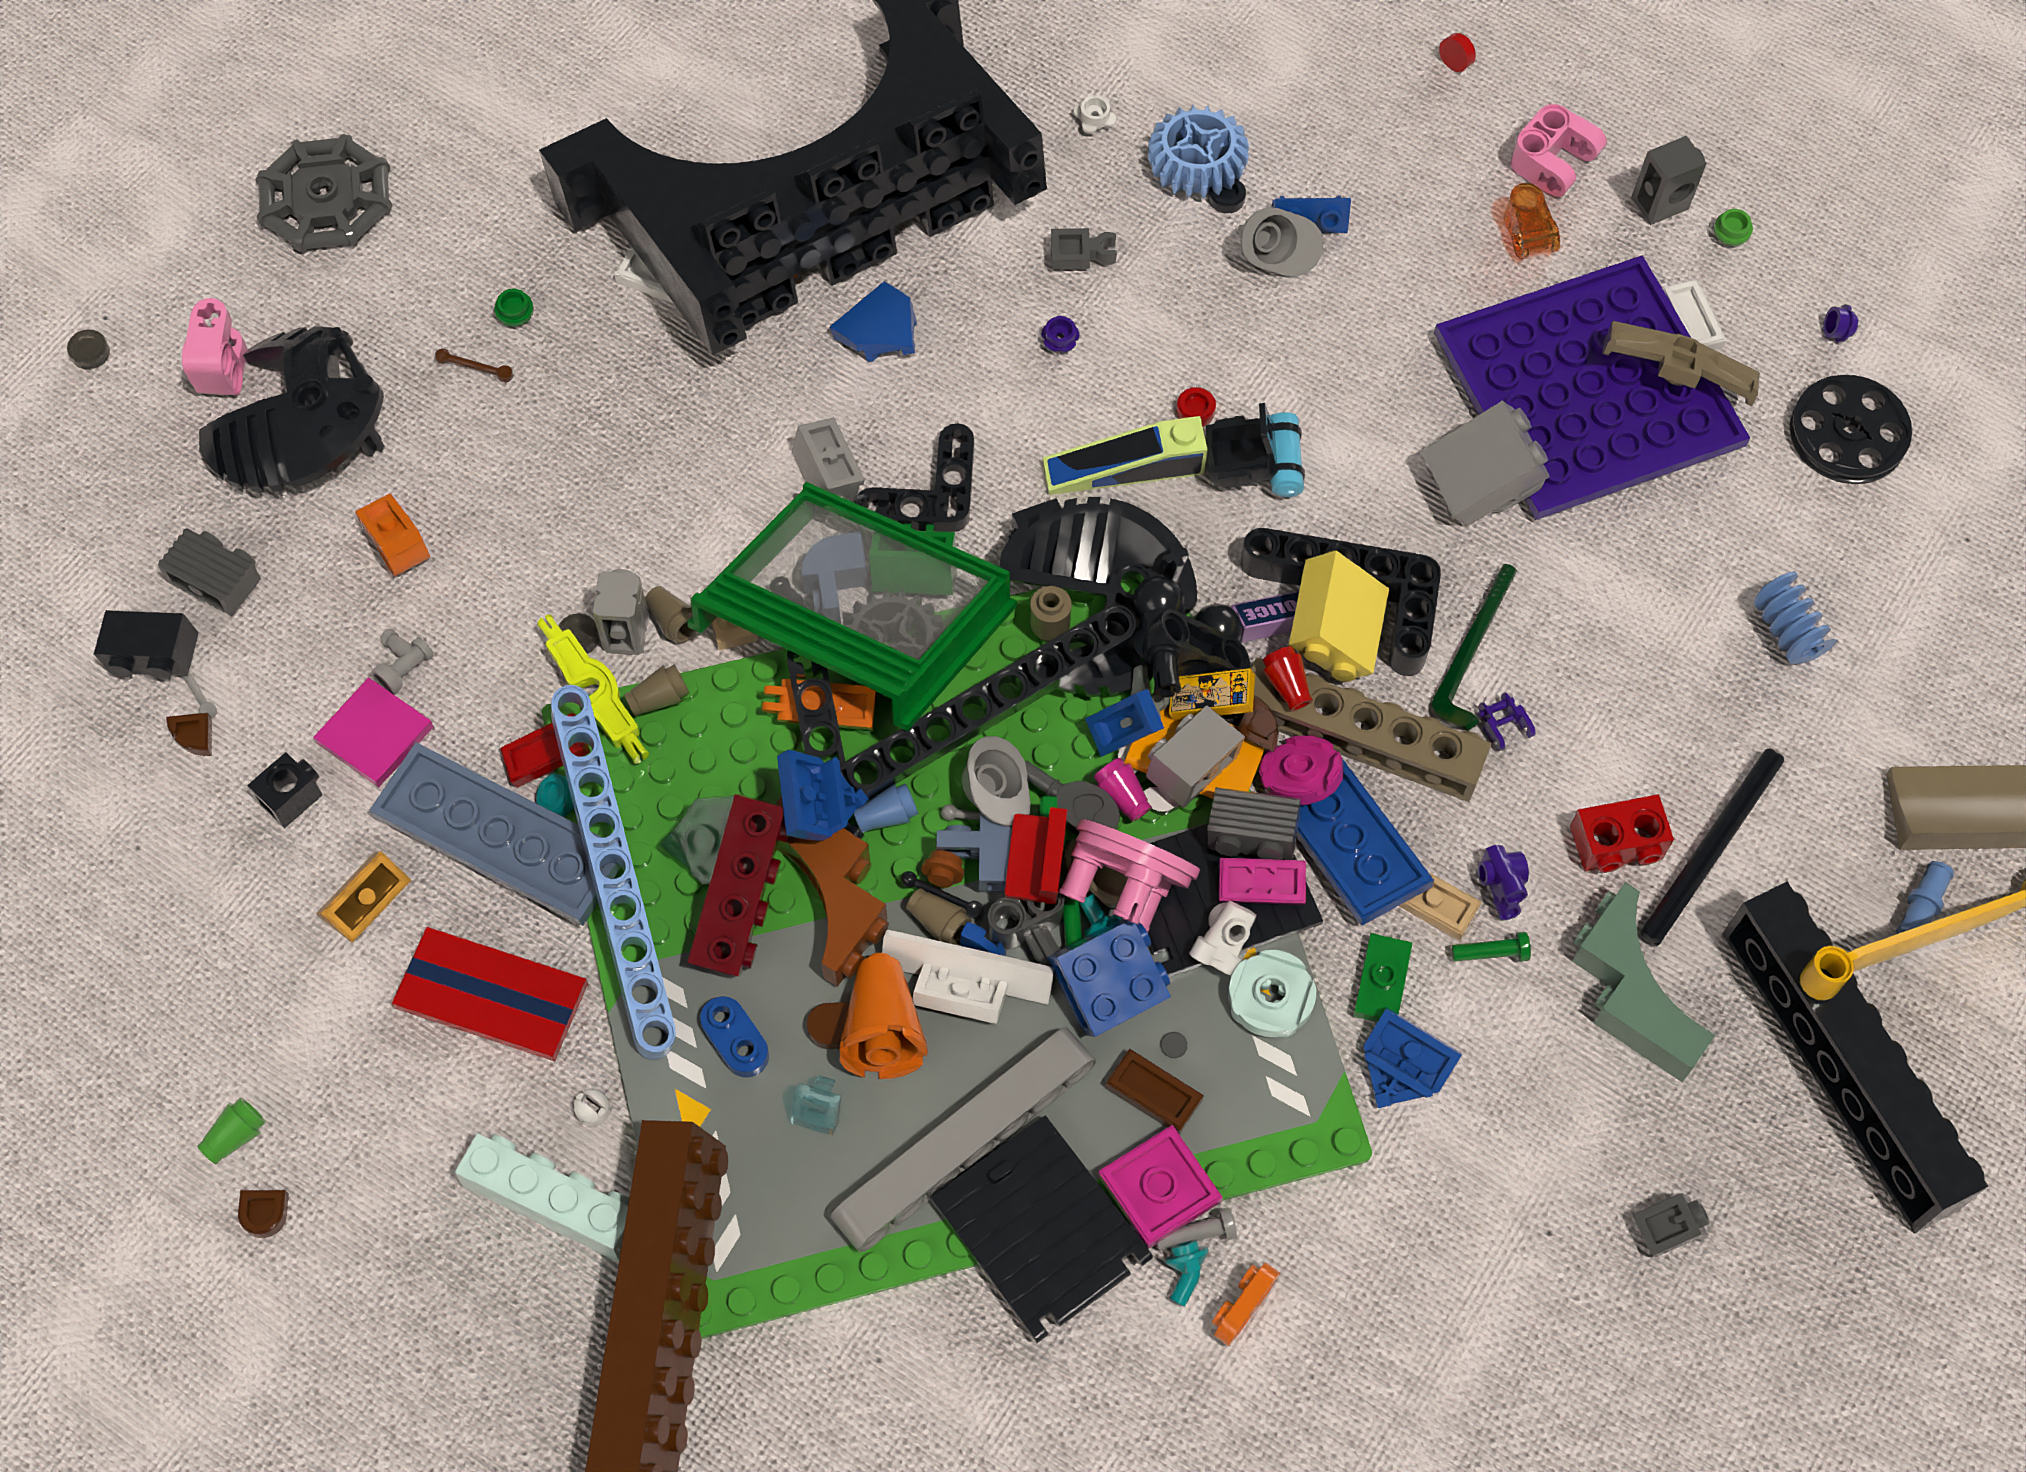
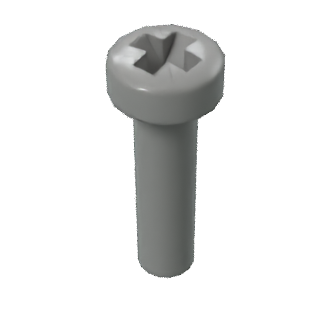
(1202, 1230)

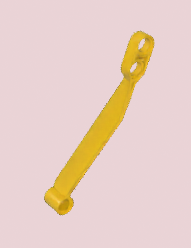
(1843, 964)

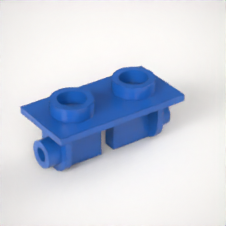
(1328, 214)

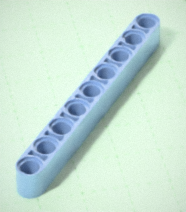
(612, 891)

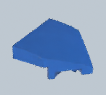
(878, 323)
(815, 796)
(1406, 1060)

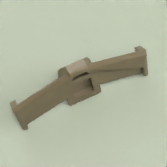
(1682, 359)

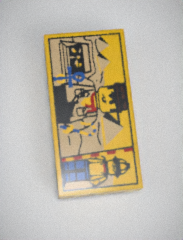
(1221, 691)

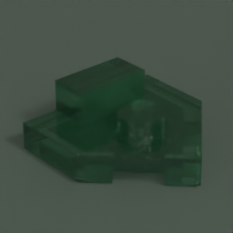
(699, 836)

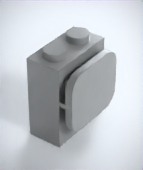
(1487, 464)

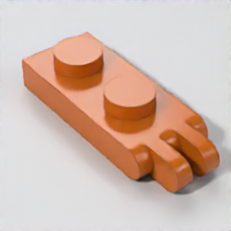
(852, 703)

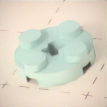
(1265, 1017)

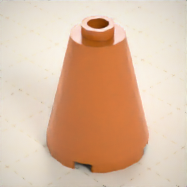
(882, 1022)

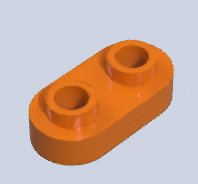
(1234, 1317)

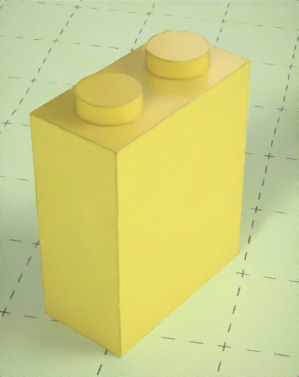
(1339, 616)

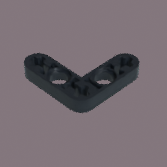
(934, 502)

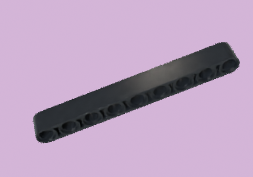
(987, 696)

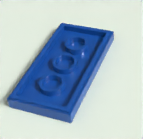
(1361, 851)

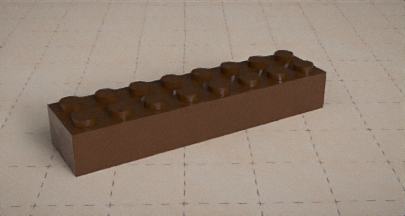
(658, 1300)

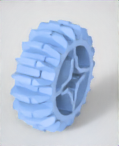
(1189, 148)

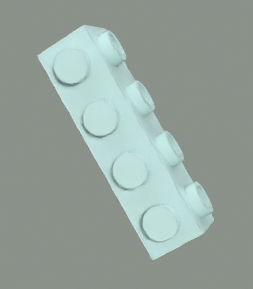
(544, 1194)

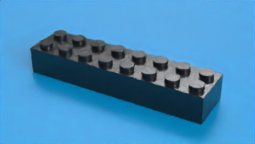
(1855, 1062)

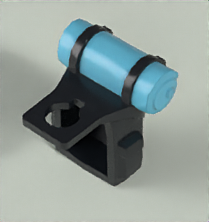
(1257, 451)

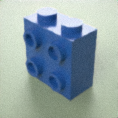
(1110, 976)

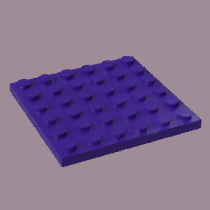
(1594, 414)

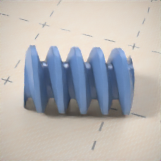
(1790, 620)

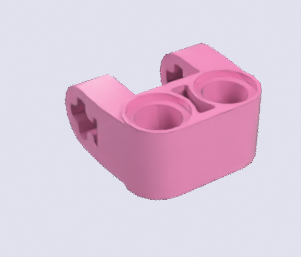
(1544, 138)
(207, 355)

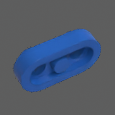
(732, 1035)

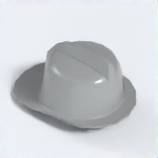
(1281, 242)
(997, 780)

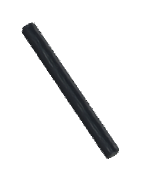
(1711, 847)

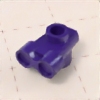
(1506, 877)

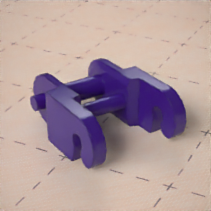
(1516, 714)

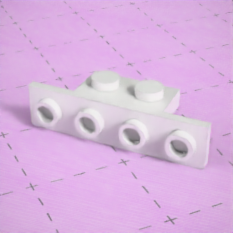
(965, 978)

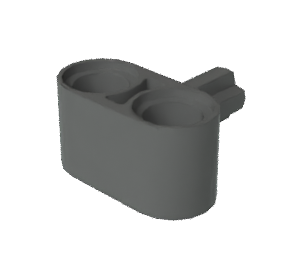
(1032, 926)

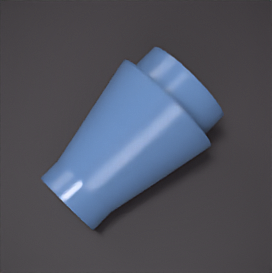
(887, 809)

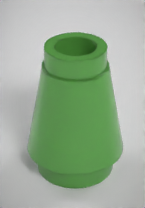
(231, 1130)

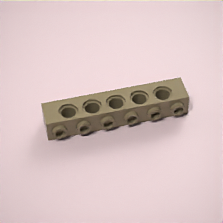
(1378, 746)

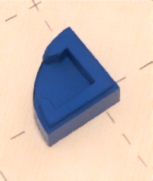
(973, 938)

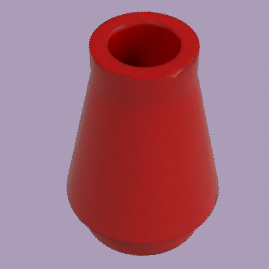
(1288, 676)

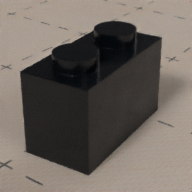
(146, 643)

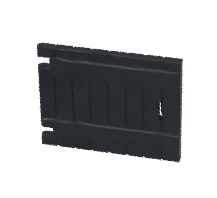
(1186, 911)
(1043, 1229)

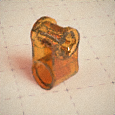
(1533, 227)

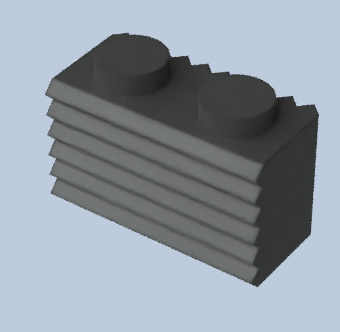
(210, 571)
(1253, 824)

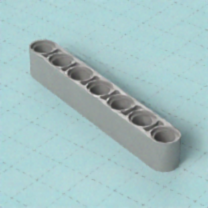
(962, 1139)

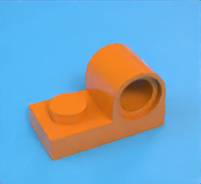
(393, 534)

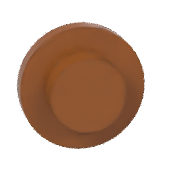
(943, 868)

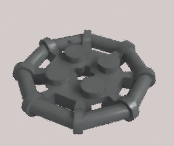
(333, 208)

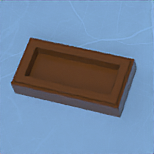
(1154, 1091)

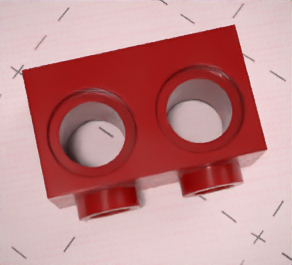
(1617, 824)

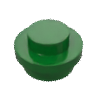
(513, 307)

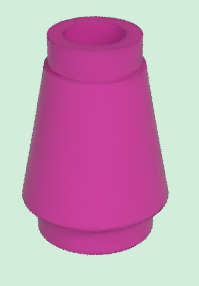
(1123, 786)

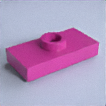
(1262, 881)

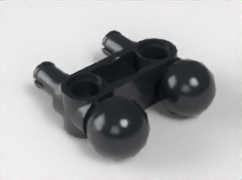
(1184, 644)

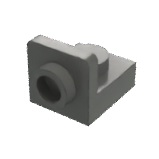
(1672, 1224)

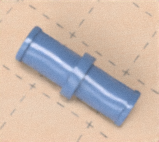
(1927, 899)

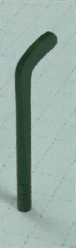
(1444, 696)

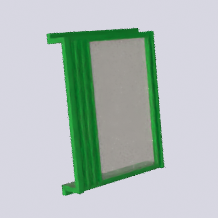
(861, 598)

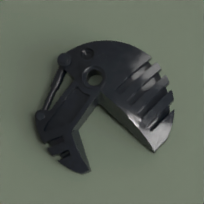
(300, 431)
(1091, 553)

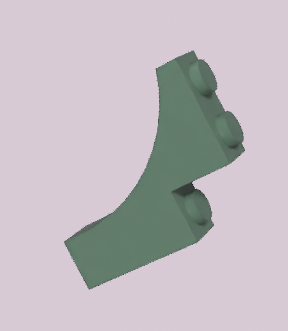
(1633, 1002)

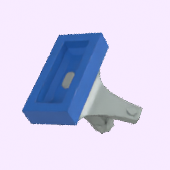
(1129, 718)

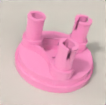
(1147, 867)

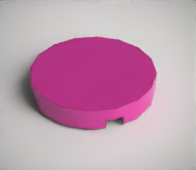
(1302, 769)

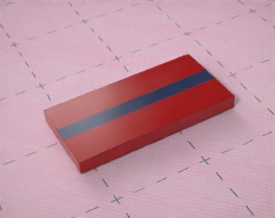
(490, 993)

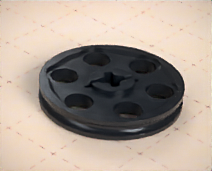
(1863, 440)

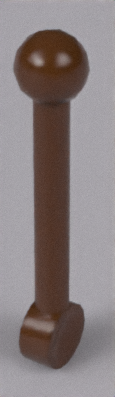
(503, 372)

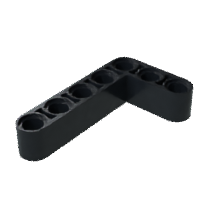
(1396, 564)

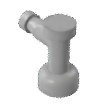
(410, 655)

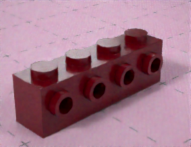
(738, 886)

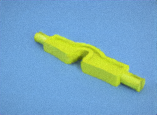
(605, 701)

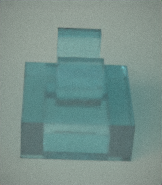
(817, 1106)

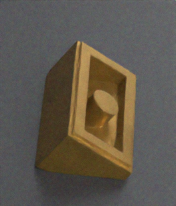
(364, 896)

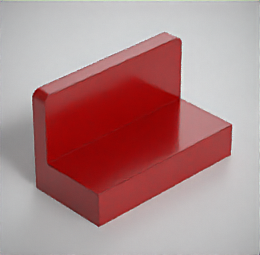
(1036, 856)

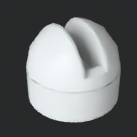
(587, 1115)

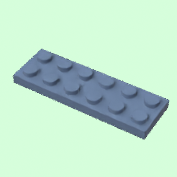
(491, 831)

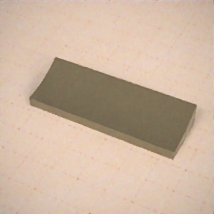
(1959, 806)

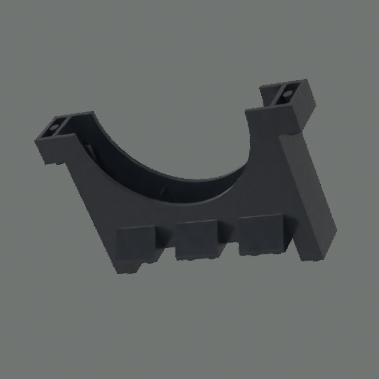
(738, 232)

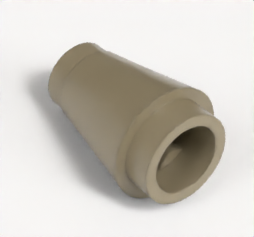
(670, 614)
(657, 691)
(940, 917)

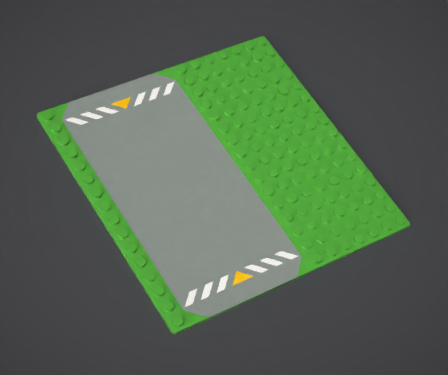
(1268, 1105)

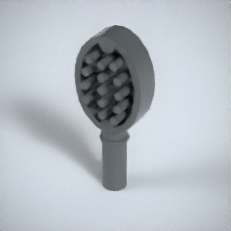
(1079, 797)

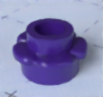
(1840, 323)
(1060, 326)

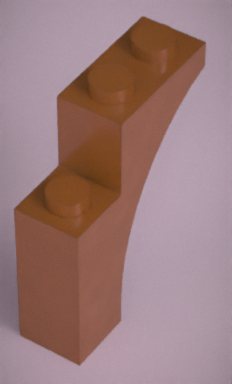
(851, 912)

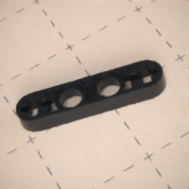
(814, 719)

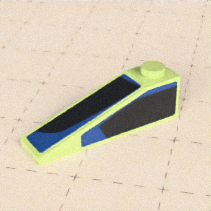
(1136, 456)

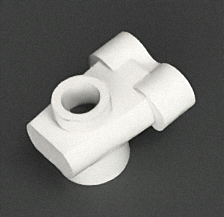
(1221, 943)

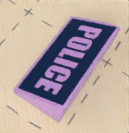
(1267, 616)

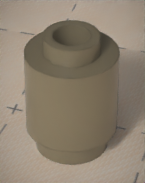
(1050, 612)

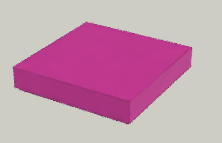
(373, 732)
(1160, 1186)

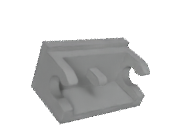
(827, 458)

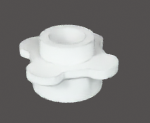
(1092, 106)

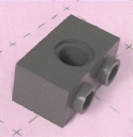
(1668, 179)

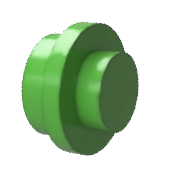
(1733, 227)

